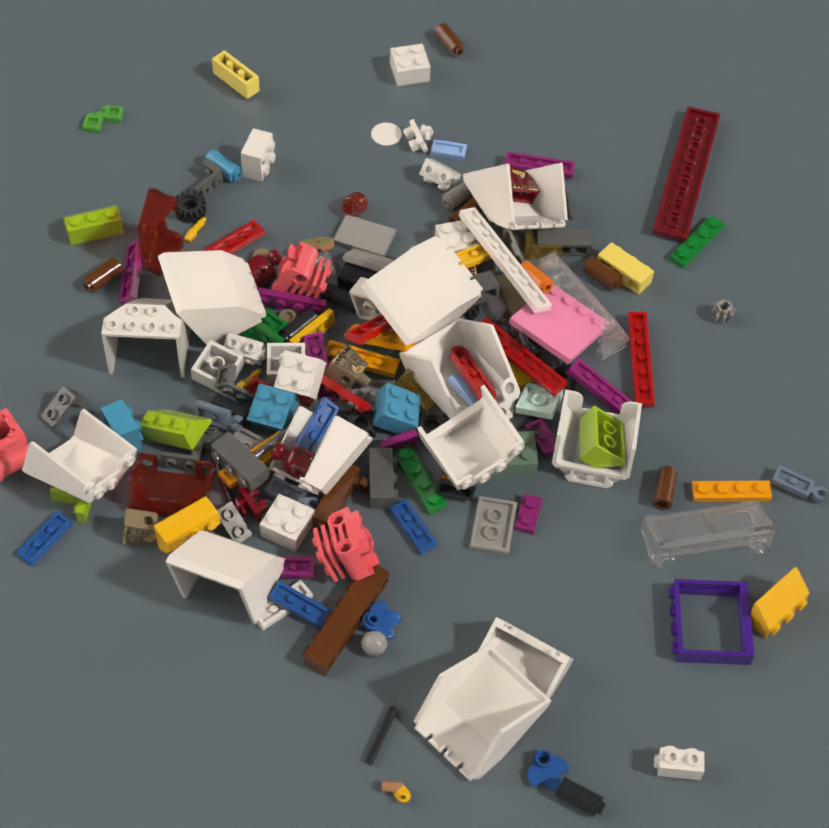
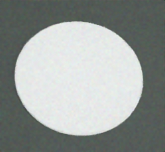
(386, 134)

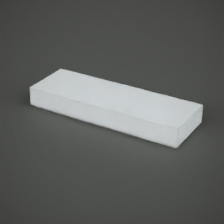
(274, 612)

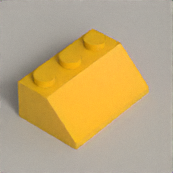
(185, 524)
(779, 604)

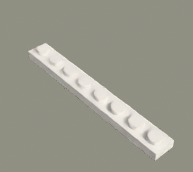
(505, 260)

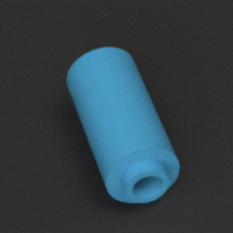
(229, 169)

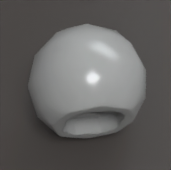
(374, 643)

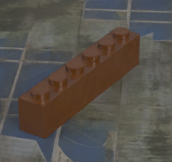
(344, 621)

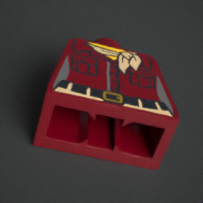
(523, 187)

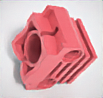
(298, 272)
(12, 445)
(347, 546)

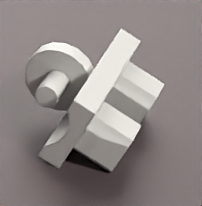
(413, 131)

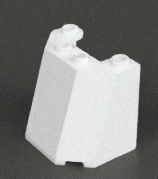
(474, 443)
(567, 444)
(333, 456)
(85, 463)

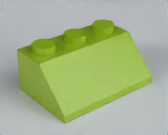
(93, 225)
(174, 428)
(601, 439)

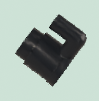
(529, 344)

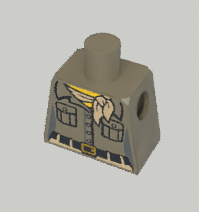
(348, 368)
(139, 527)

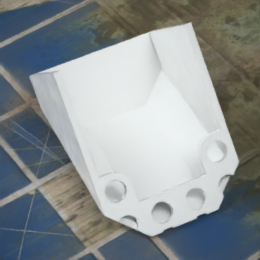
(146, 320)
(432, 365)

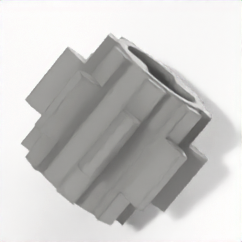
(723, 311)

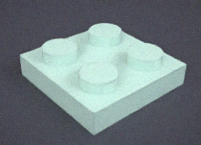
(538, 402)

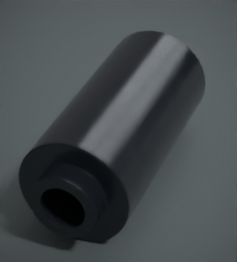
(339, 297)
(298, 324)
(236, 408)
(580, 797)

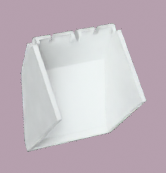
(494, 195)
(423, 290)
(212, 292)
(227, 563)
(479, 711)

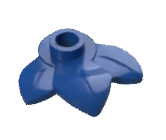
(383, 618)
(547, 773)

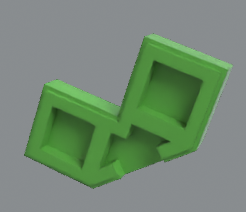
(94, 121)

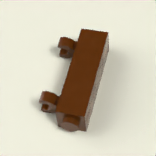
(338, 496)

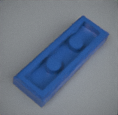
(317, 424)
(413, 527)
(44, 538)
(299, 604)

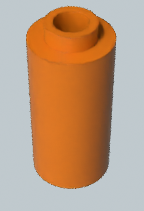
(543, 281)

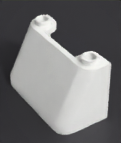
(530, 656)

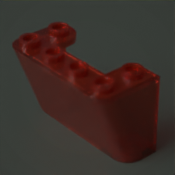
(153, 230)
(166, 491)

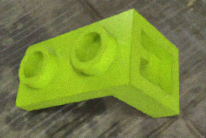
(81, 507)

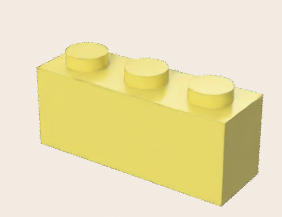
(235, 74)
(634, 273)

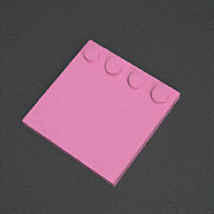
(561, 330)

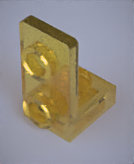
(539, 251)
(407, 382)

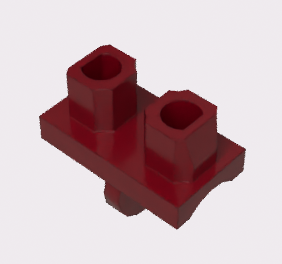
(247, 503)

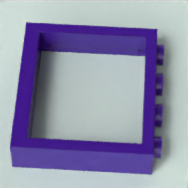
(712, 588)

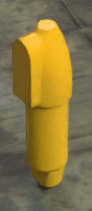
(192, 232)
(243, 384)

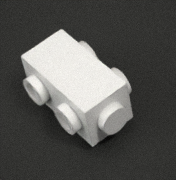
(440, 174)
(252, 350)
(679, 763)

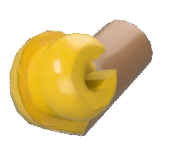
(398, 789)

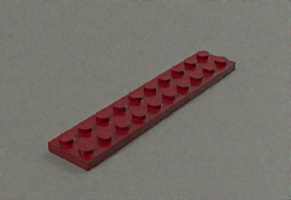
(686, 174)

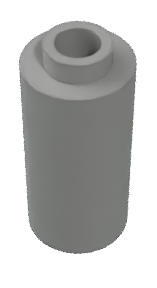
(456, 196)

